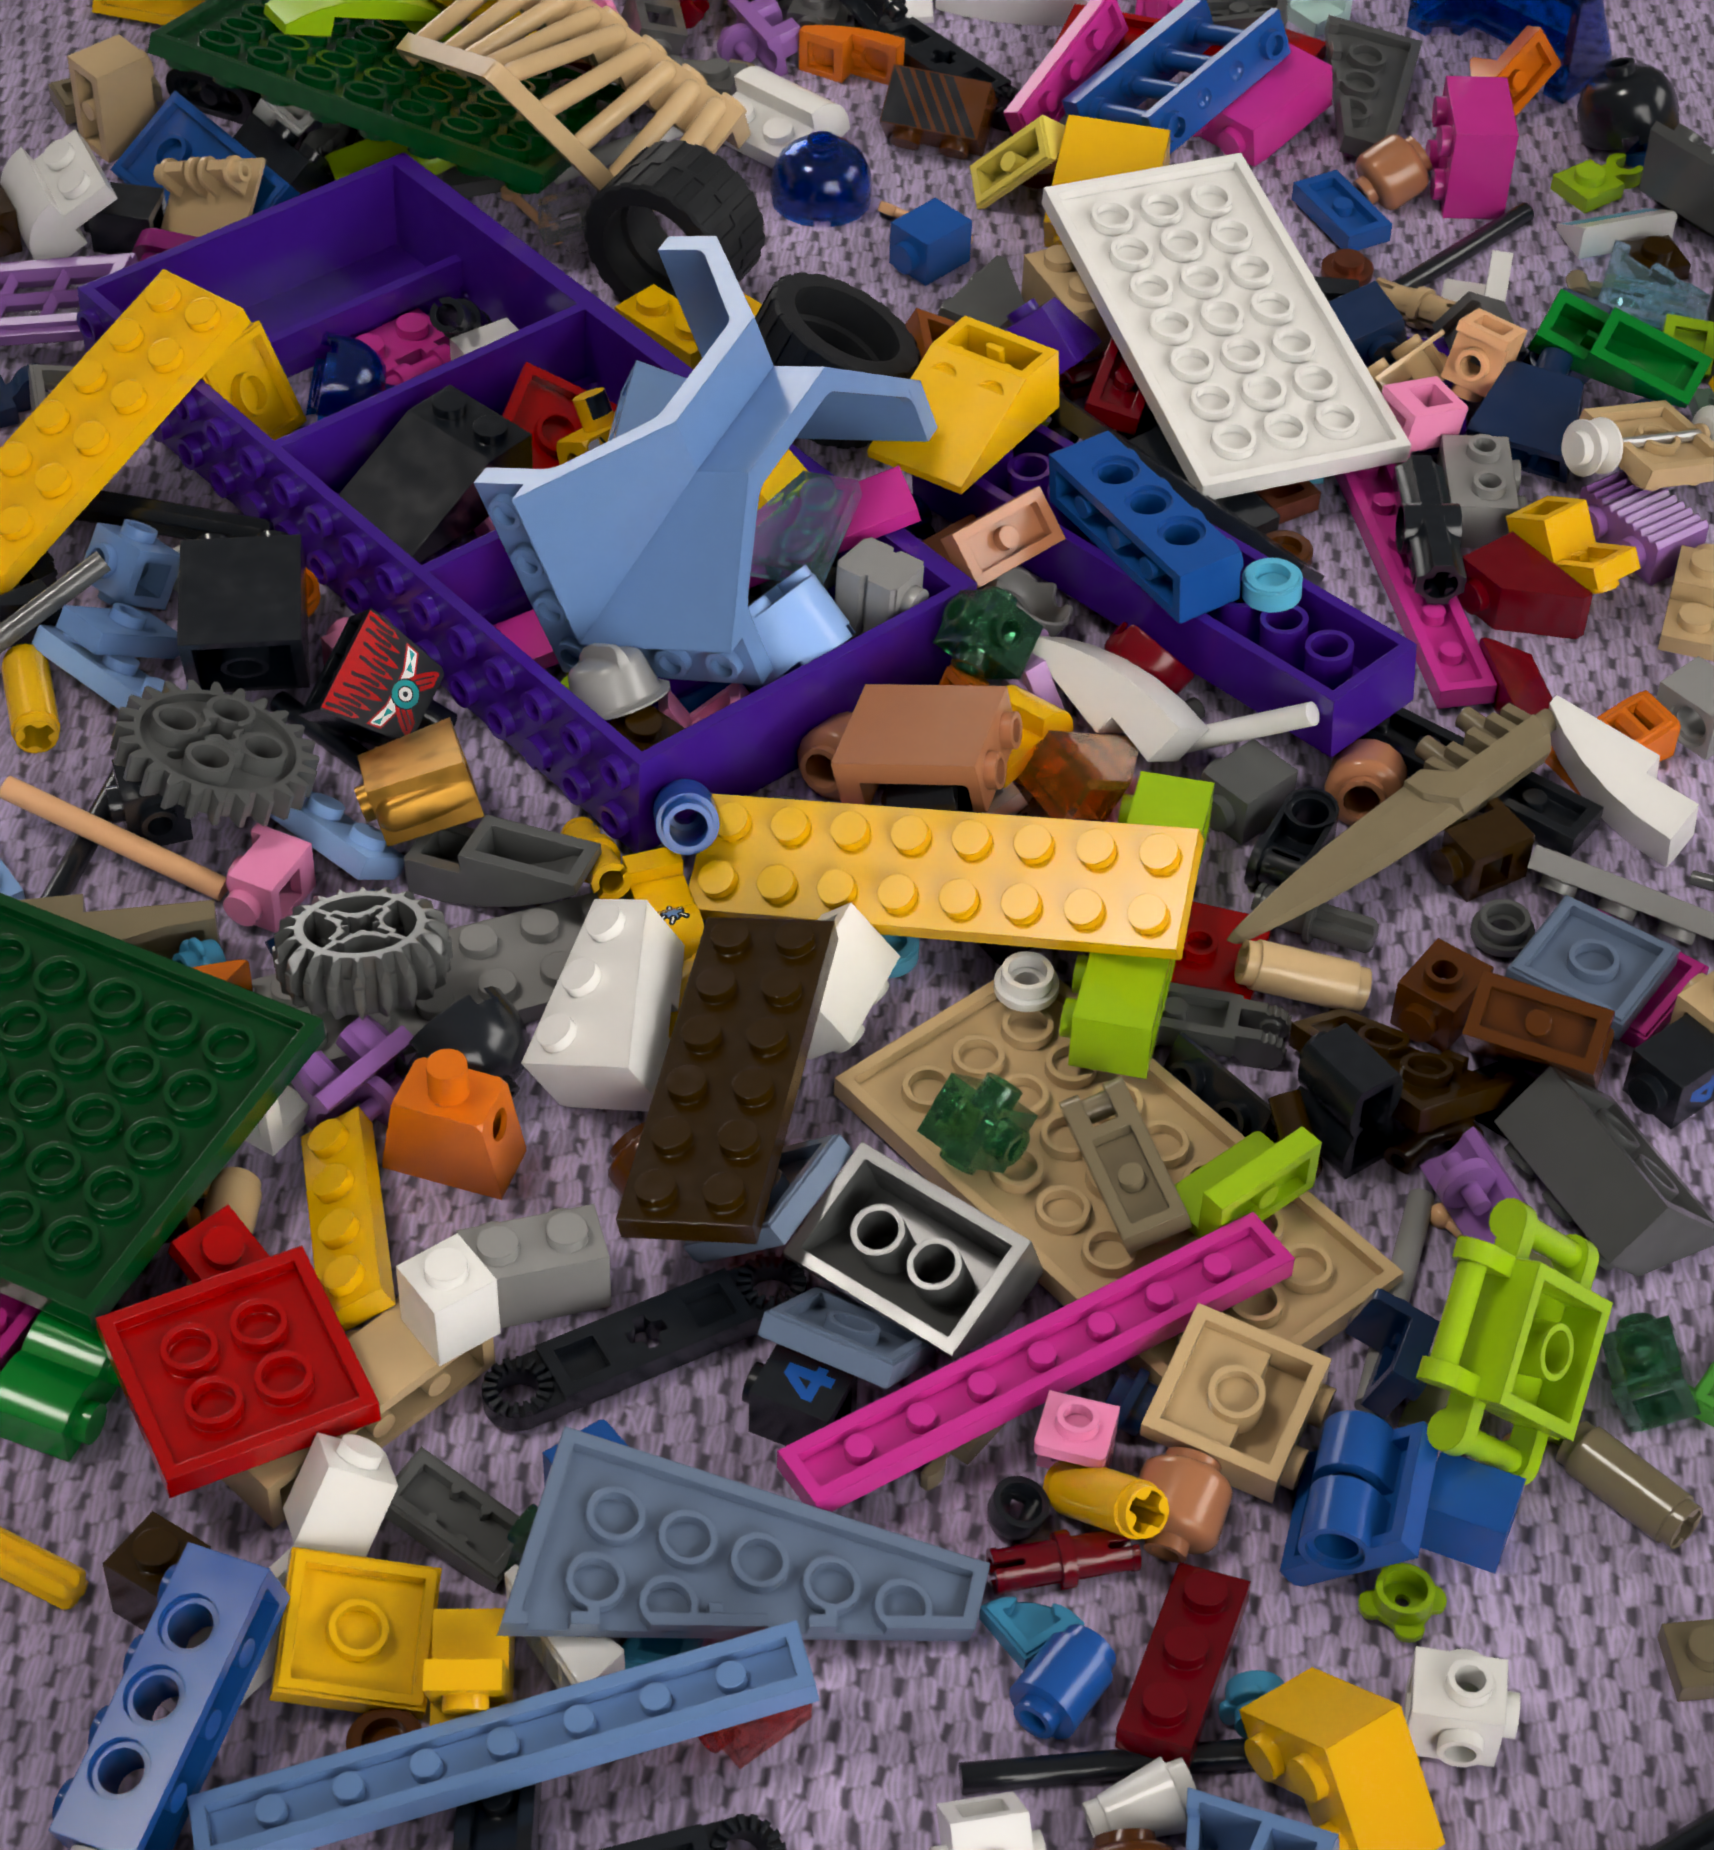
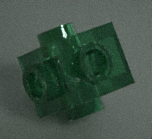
(987, 634)
(979, 1123)

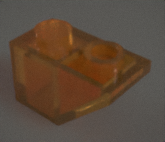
(1080, 774)

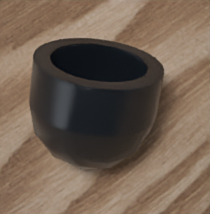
(1033, 1512)

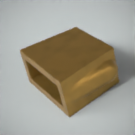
(418, 784)

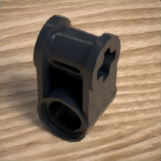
(1295, 835)

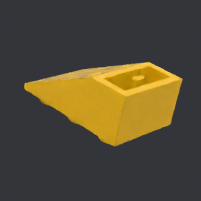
(985, 398)

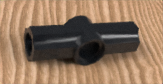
(1429, 529)

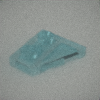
(804, 526)

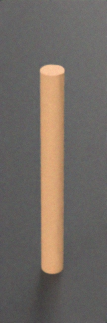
(114, 838)

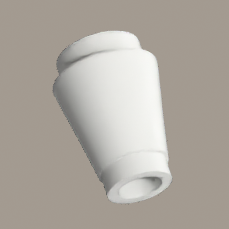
(1145, 1799)

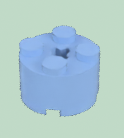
(797, 623)

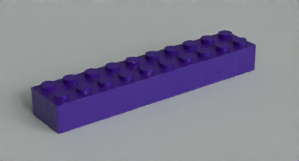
(1264, 659)

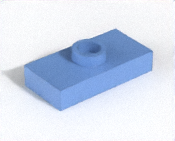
(119, 631)

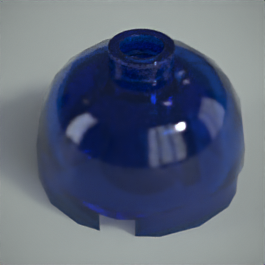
(821, 180)
(346, 375)

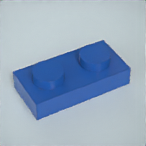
(1341, 211)

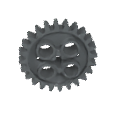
(214, 753)

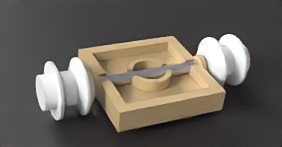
(1644, 440)

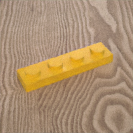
(348, 1217)

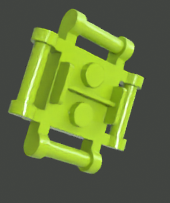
(1516, 1341)

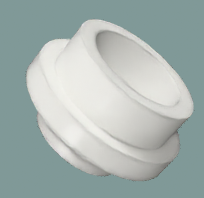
(1026, 982)

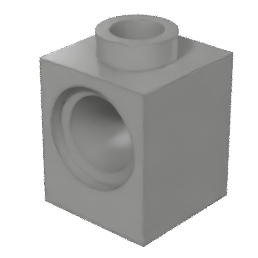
(1690, 699)

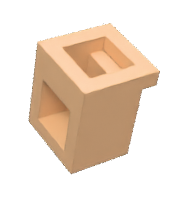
(1491, 342)

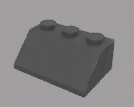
(1604, 1175)
(915, 1254)

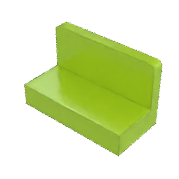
(1250, 1178)

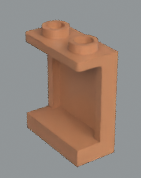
(999, 538)
(927, 739)

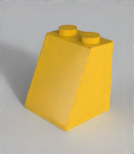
(1102, 149)

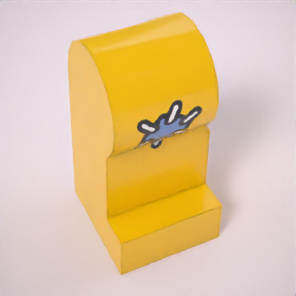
(660, 880)

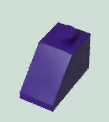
(1054, 327)

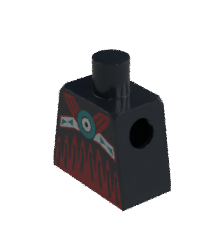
(376, 684)

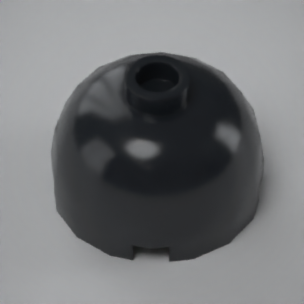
(1625, 104)
(486, 1033)

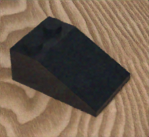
(425, 471)

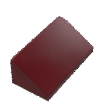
(1516, 677)

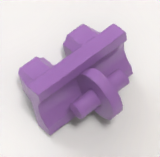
(760, 34)
(373, 1054)
(1470, 1183)

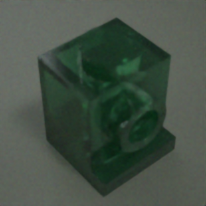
(1647, 1359)

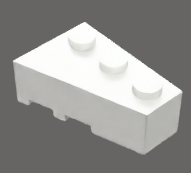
(610, 1010)

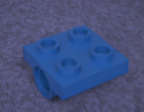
(1359, 1499)

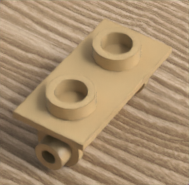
(1413, 361)

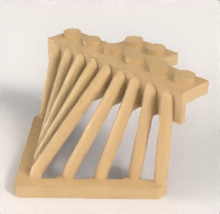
(601, 39)

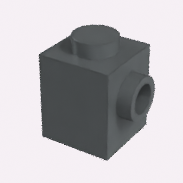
(1248, 790)

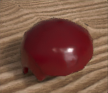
(1147, 654)

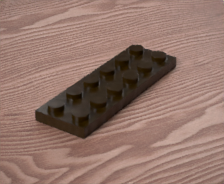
(729, 1082)

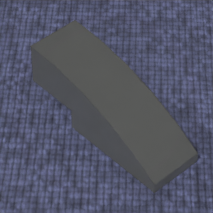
(498, 864)

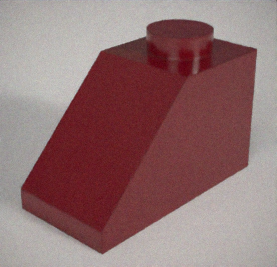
(1523, 590)

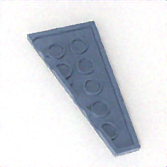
(688, 1554)

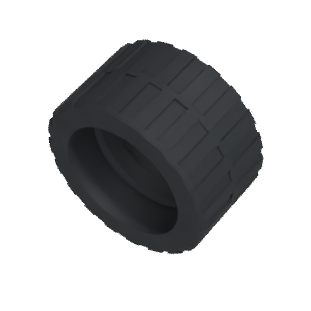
(689, 189)
(834, 326)

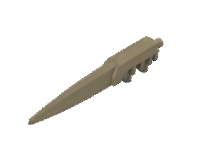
(1444, 793)

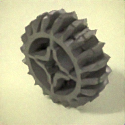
(362, 952)

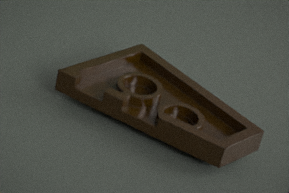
(1435, 1086)

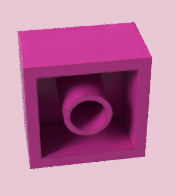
(1472, 147)

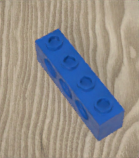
(1145, 526)
(210, 1680)

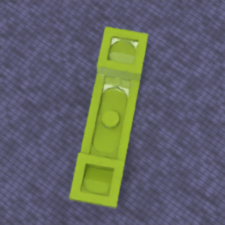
(318, 16)

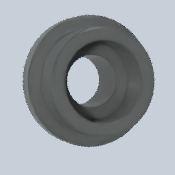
(1502, 928)

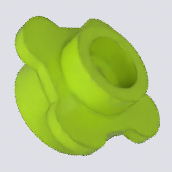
(1408, 1583)

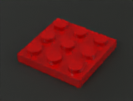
(237, 1370)

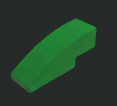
(1621, 350)

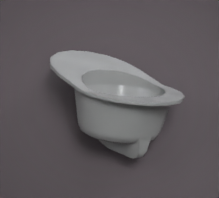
(615, 680)

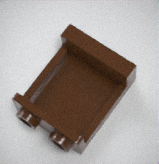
(1538, 1029)

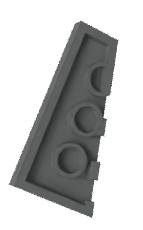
(1368, 81)

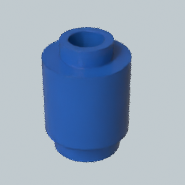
(688, 834)
(1063, 1682)

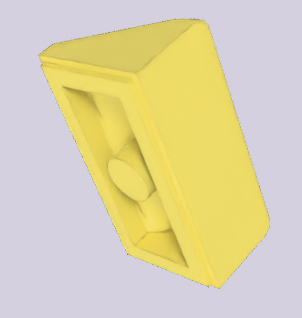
(1016, 160)

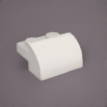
(782, 113)
(56, 195)

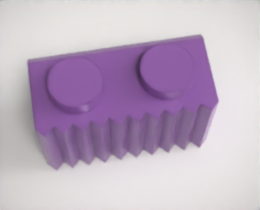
(1645, 520)

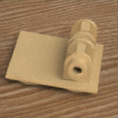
(208, 192)

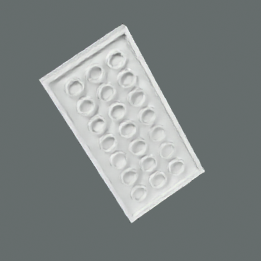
(1224, 327)

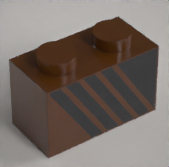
(938, 112)

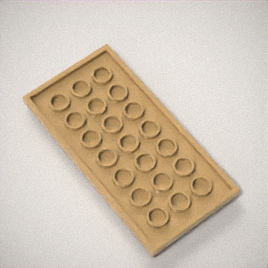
(1051, 1190)

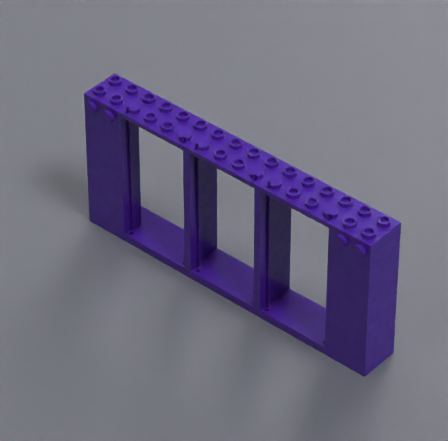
(399, 244)

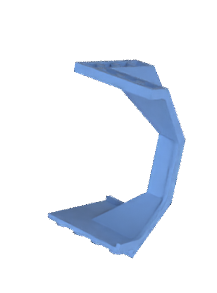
(659, 524)

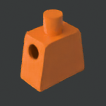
(454, 1126)

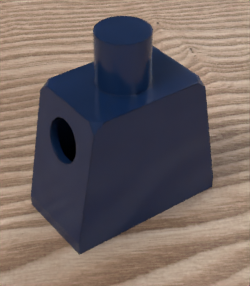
(1534, 411)

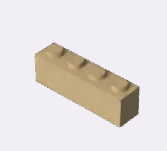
(407, 1390)

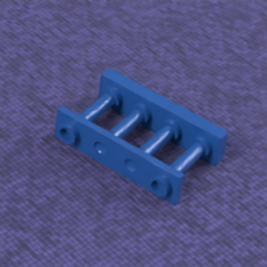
(1176, 46)

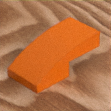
(844, 50)

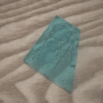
(1649, 292)

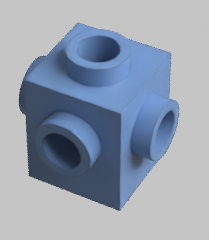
(139, 565)

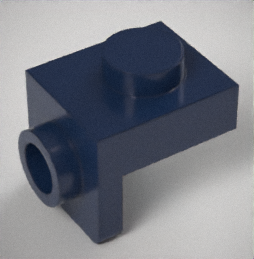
(1401, 1338)

